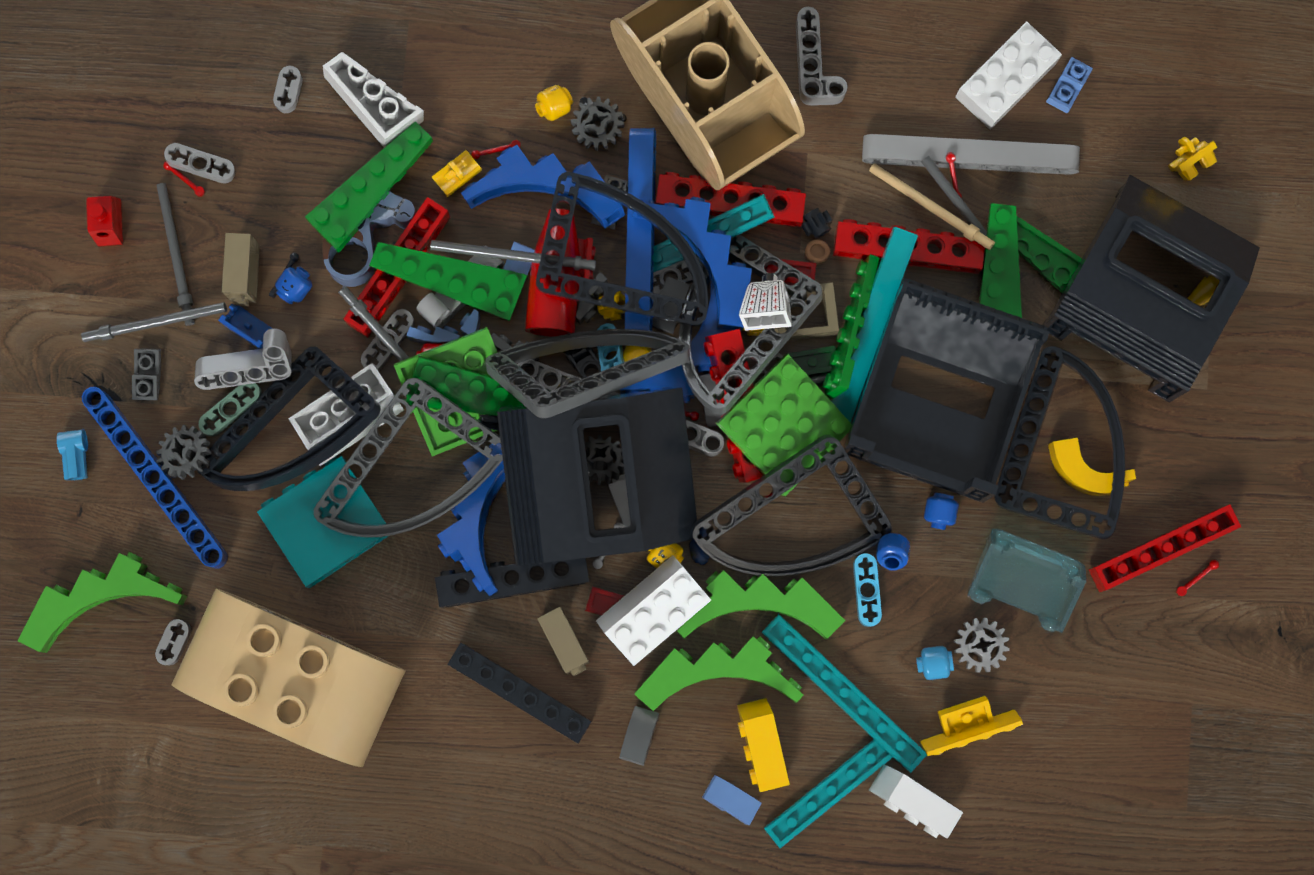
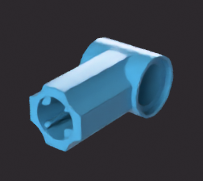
(72, 448)

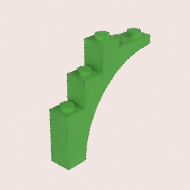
(799, 602)
(58, 609)
(749, 664)

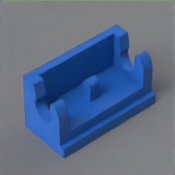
(245, 325)

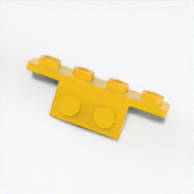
(967, 724)

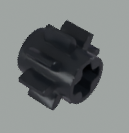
(817, 223)

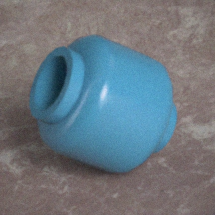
(935, 662)

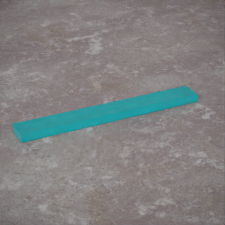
(876, 314)
(844, 693)

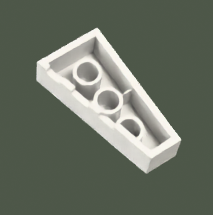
(372, 101)

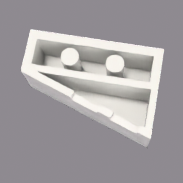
(916, 801)

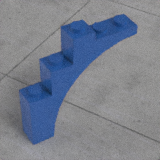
(519, 175)
(713, 250)
(675, 377)
(466, 537)

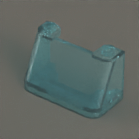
(1028, 578)

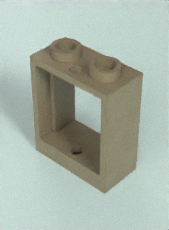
(240, 268)
(830, 314)
(564, 641)

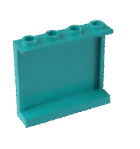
(308, 544)

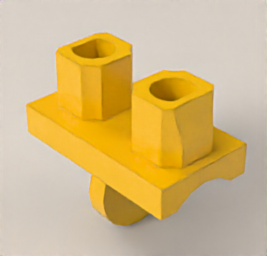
(1189, 155)
(456, 173)

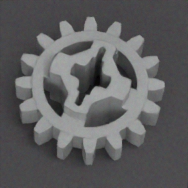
(983, 656)

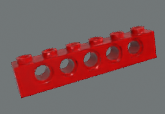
(792, 197)
(970, 262)
(385, 287)
(733, 345)
(1164, 548)

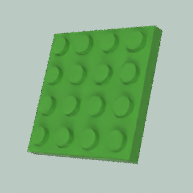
(467, 353)
(782, 418)

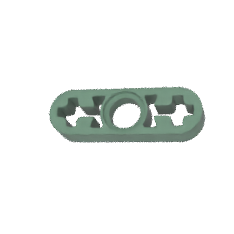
(220, 425)

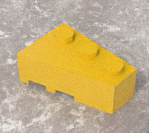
(762, 745)

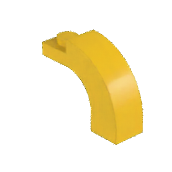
(1075, 472)

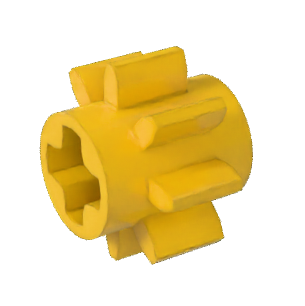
(613, 314)

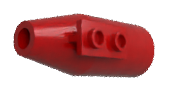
(552, 314)

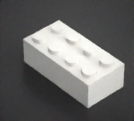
(1008, 75)
(330, 413)
(653, 610)

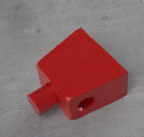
(105, 216)

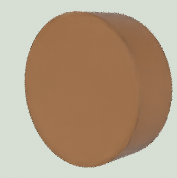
(817, 251)

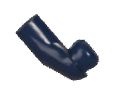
(696, 552)

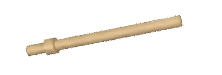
(970, 231)

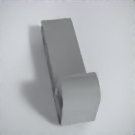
(813, 56)
(441, 309)
(246, 367)

